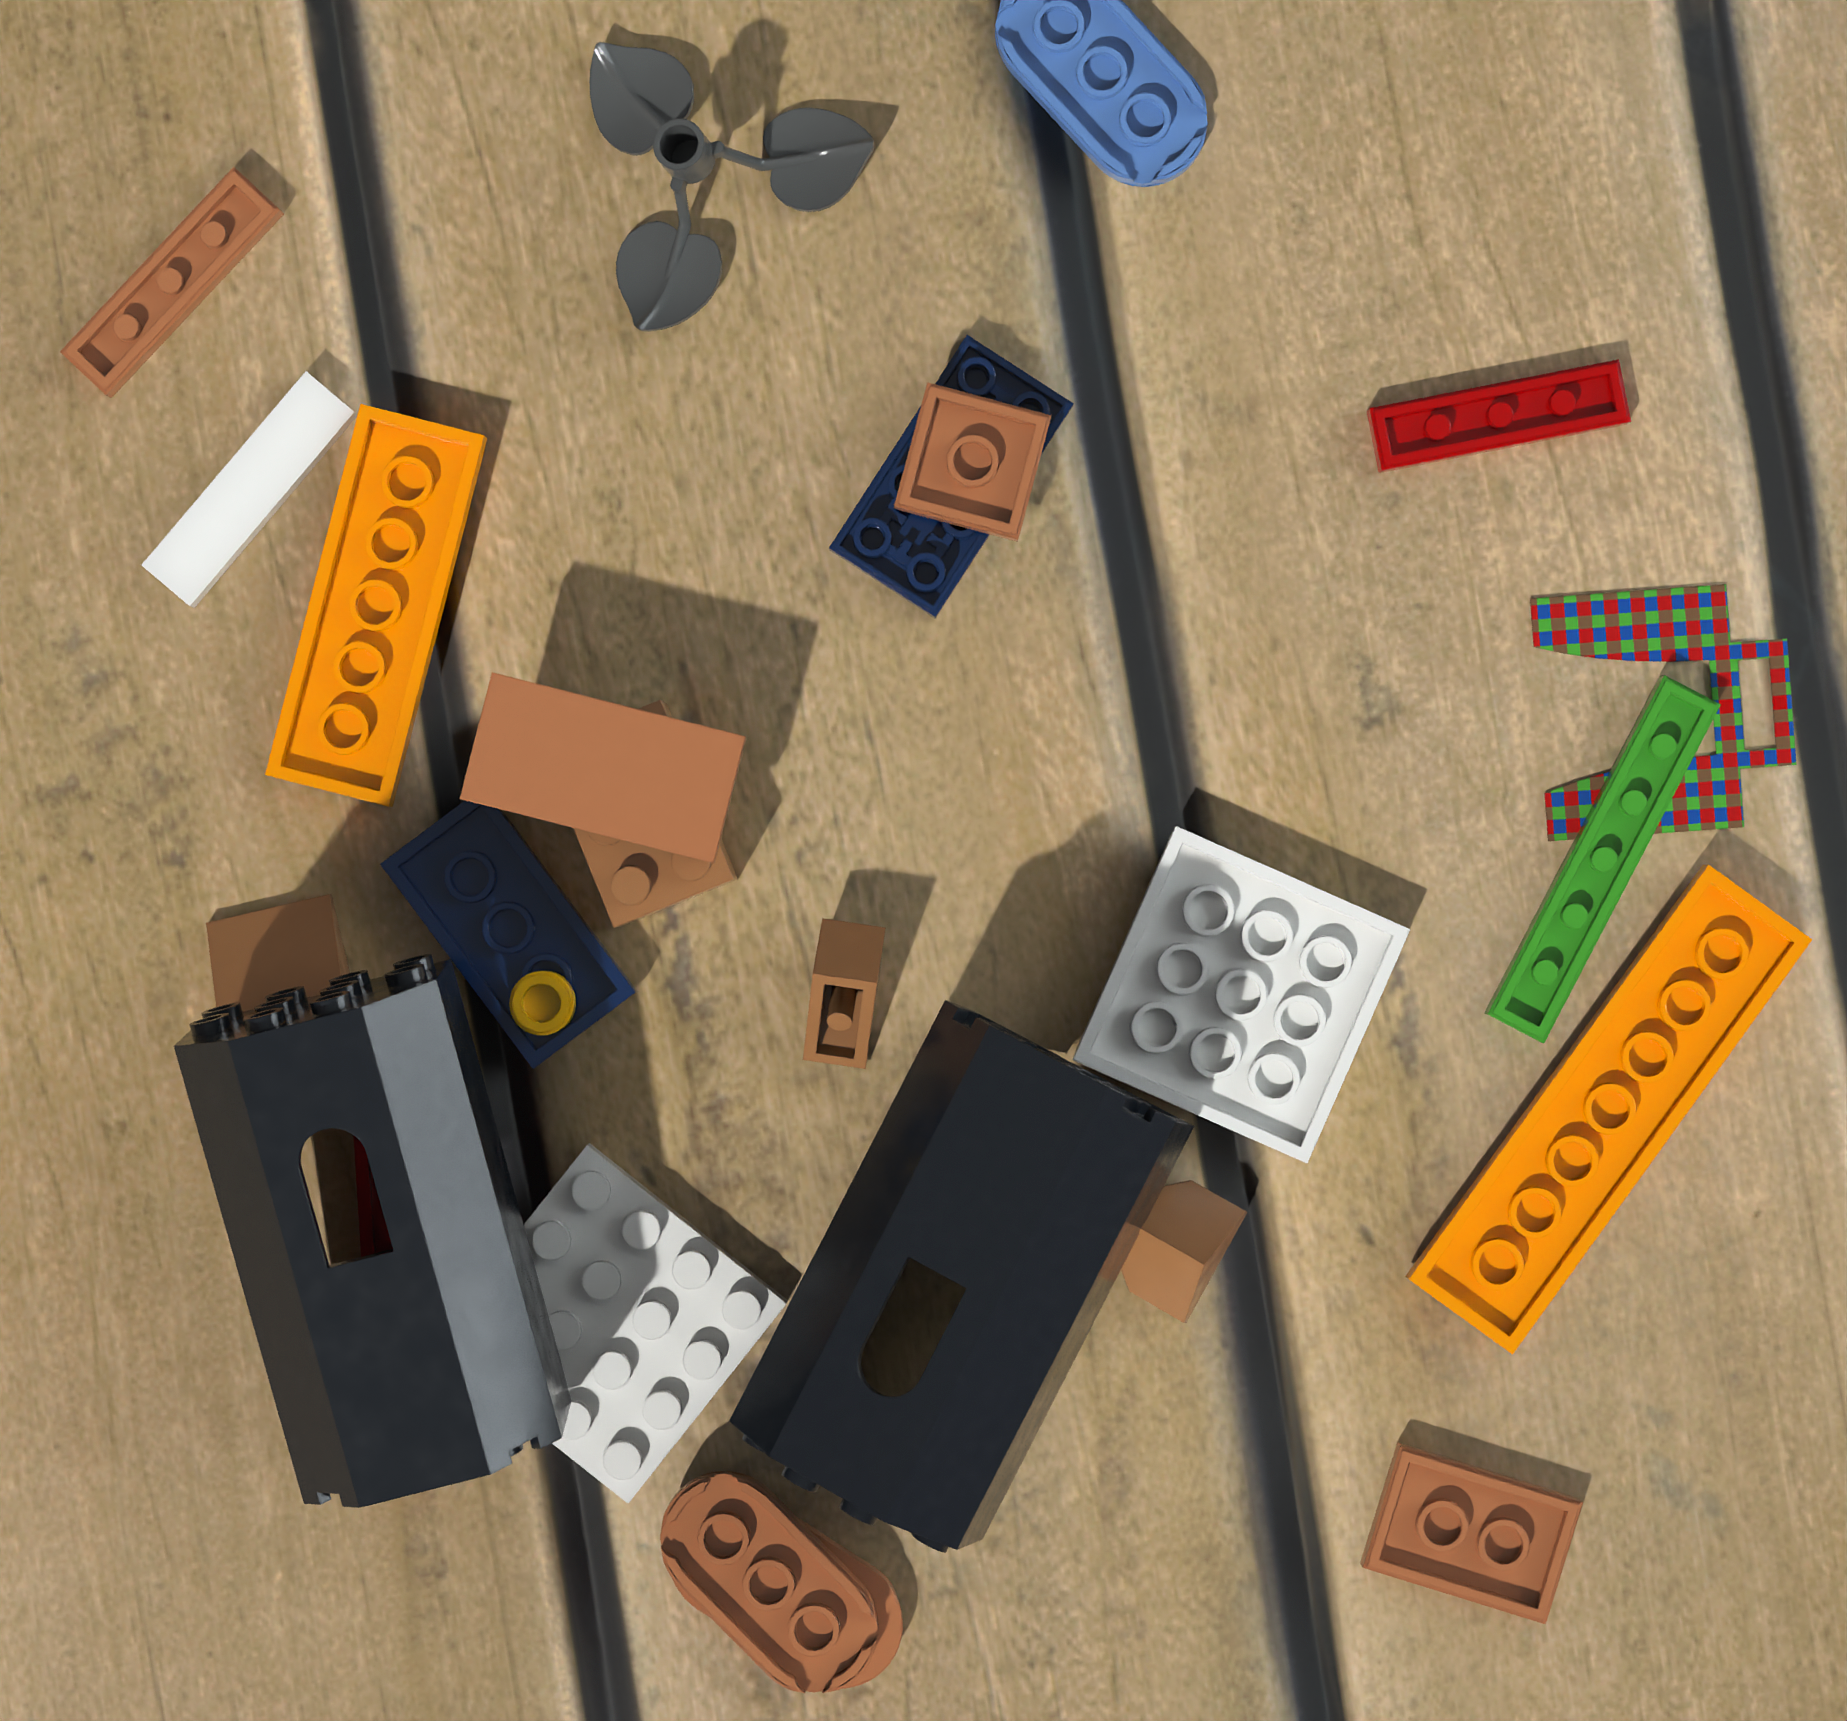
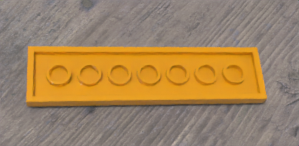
(1608, 1108)

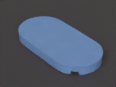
(1106, 85)

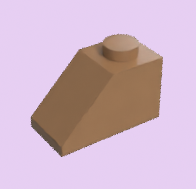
(843, 993)

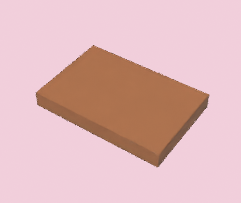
(1471, 1533)

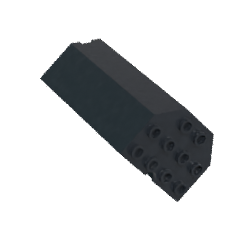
(1024, 1193)
(409, 1357)

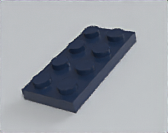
(504, 919)

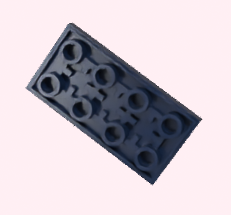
(920, 554)

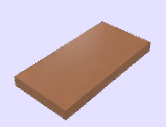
(603, 767)

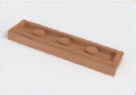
(172, 282)

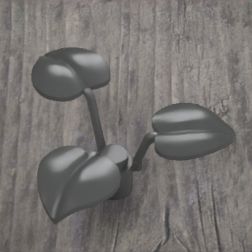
(644, 105)

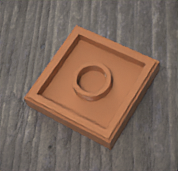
(972, 462)

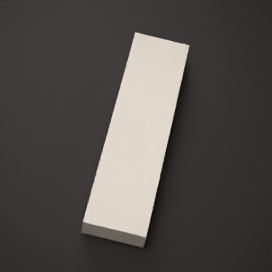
(249, 490)

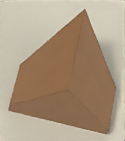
(1181, 1247)

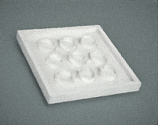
(1241, 994)
(639, 1316)

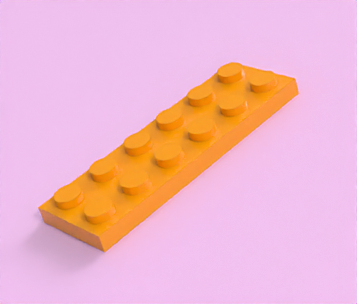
(376, 605)

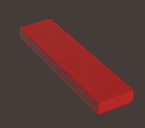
(1498, 416)

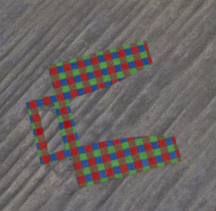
(1671, 628)

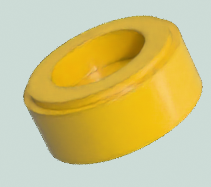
(542, 1002)

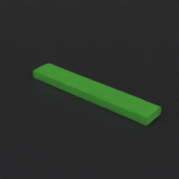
(1602, 858)

